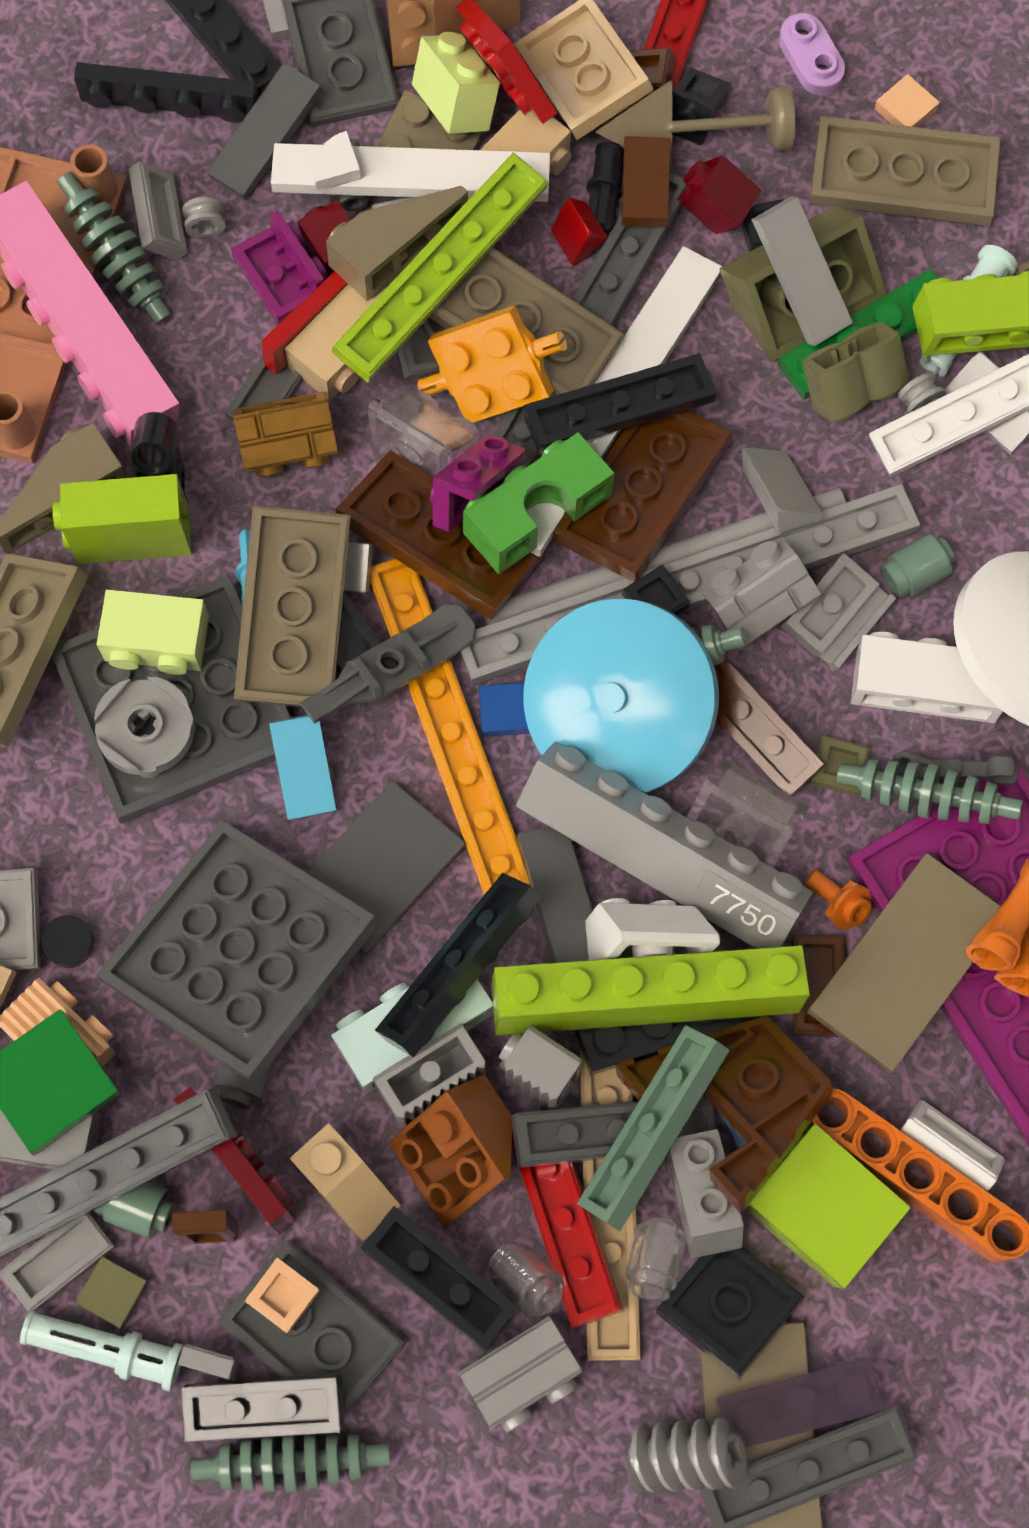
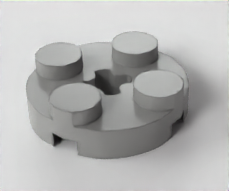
(149, 753)

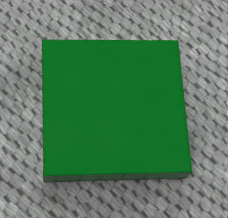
(51, 1082)

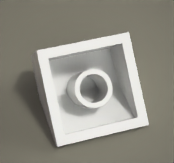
(645, 930)

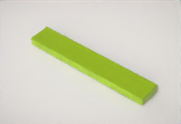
(439, 267)

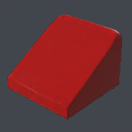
(577, 230)

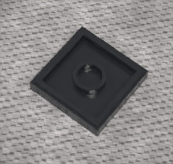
(730, 1308)

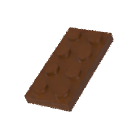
(654, 481)
(397, 516)

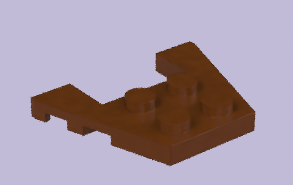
(762, 1090)

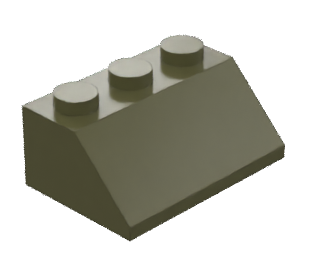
(760, 297)

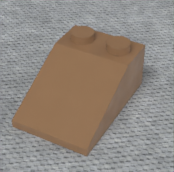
(418, 18)

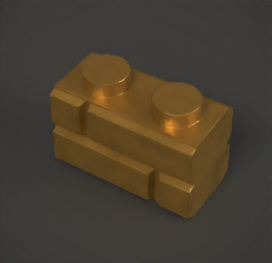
(285, 433)

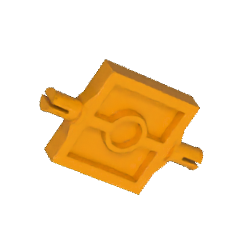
(491, 364)

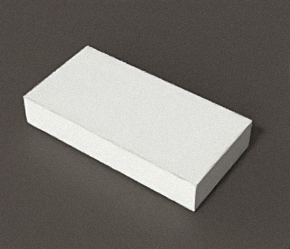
(953, 1145)

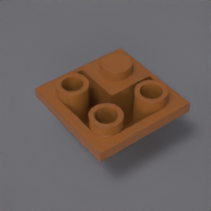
(458, 1148)

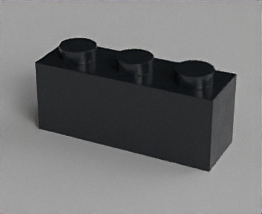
(439, 1279)

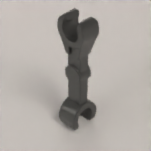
(997, 770)

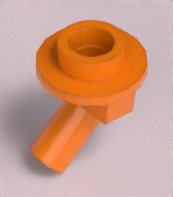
(843, 901)

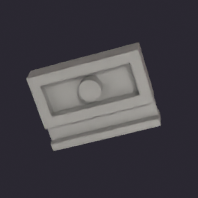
(842, 613)

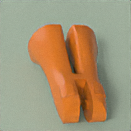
(1004, 939)

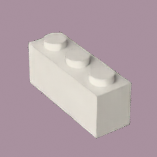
(917, 679)

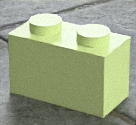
(455, 83)
(153, 631)

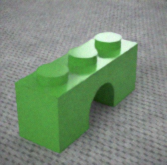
(565, 475)

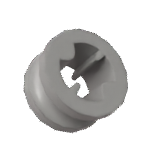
(204, 217)
(921, 391)

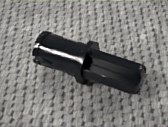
(605, 184)

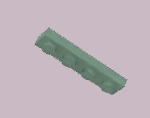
(653, 1127)

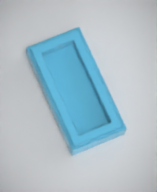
(302, 767)

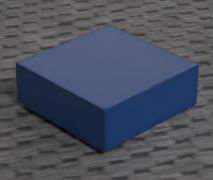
(502, 710)

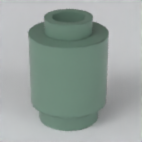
(918, 566)
(141, 1210)

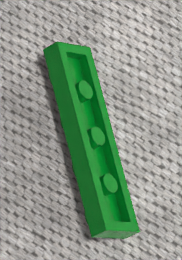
(892, 309)

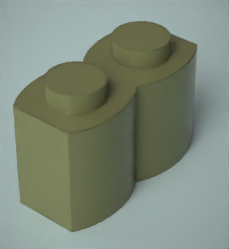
(856, 371)

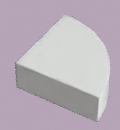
(335, 163)

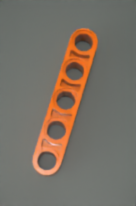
(942, 1181)

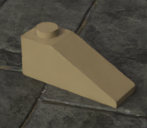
(386, 239)
(76, 458)

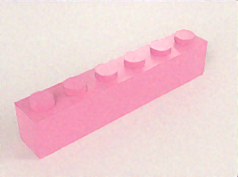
(78, 315)

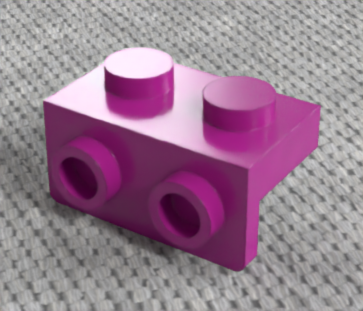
(279, 267)
(471, 475)

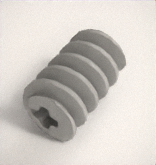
(685, 1457)

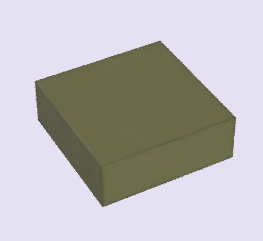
(839, 752)
(111, 1292)

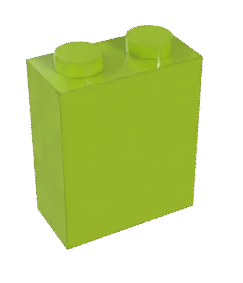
(124, 519)
(827, 1207)

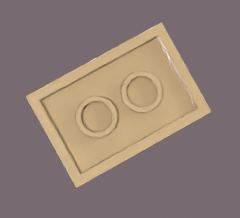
(583, 67)

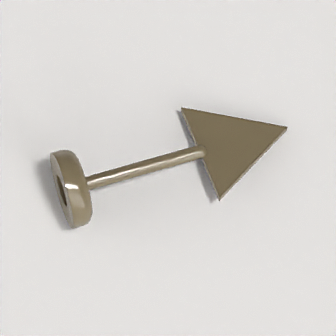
(654, 119)

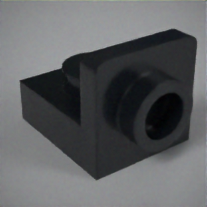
(697, 97)

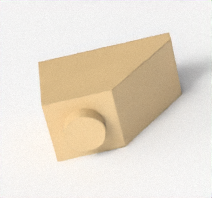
(344, 1181)

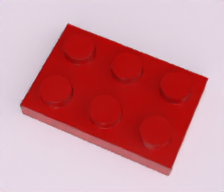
(504, 61)

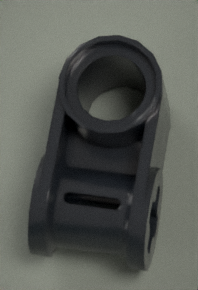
(156, 448)

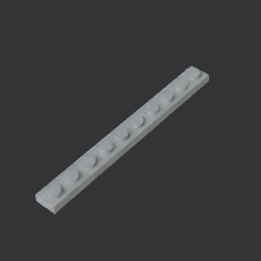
(844, 529)

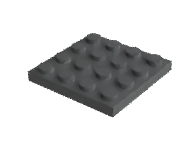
(228, 733)
(238, 951)

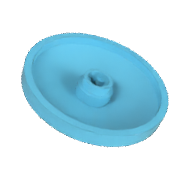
(623, 690)

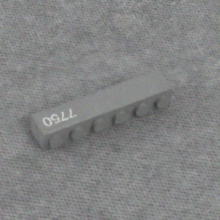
(663, 847)

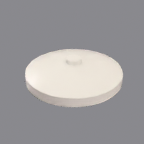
(994, 632)

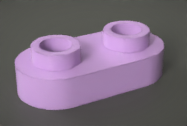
(810, 50)

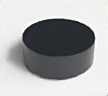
(67, 941)

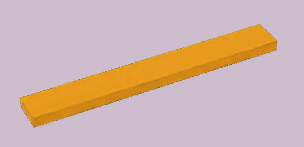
(452, 736)

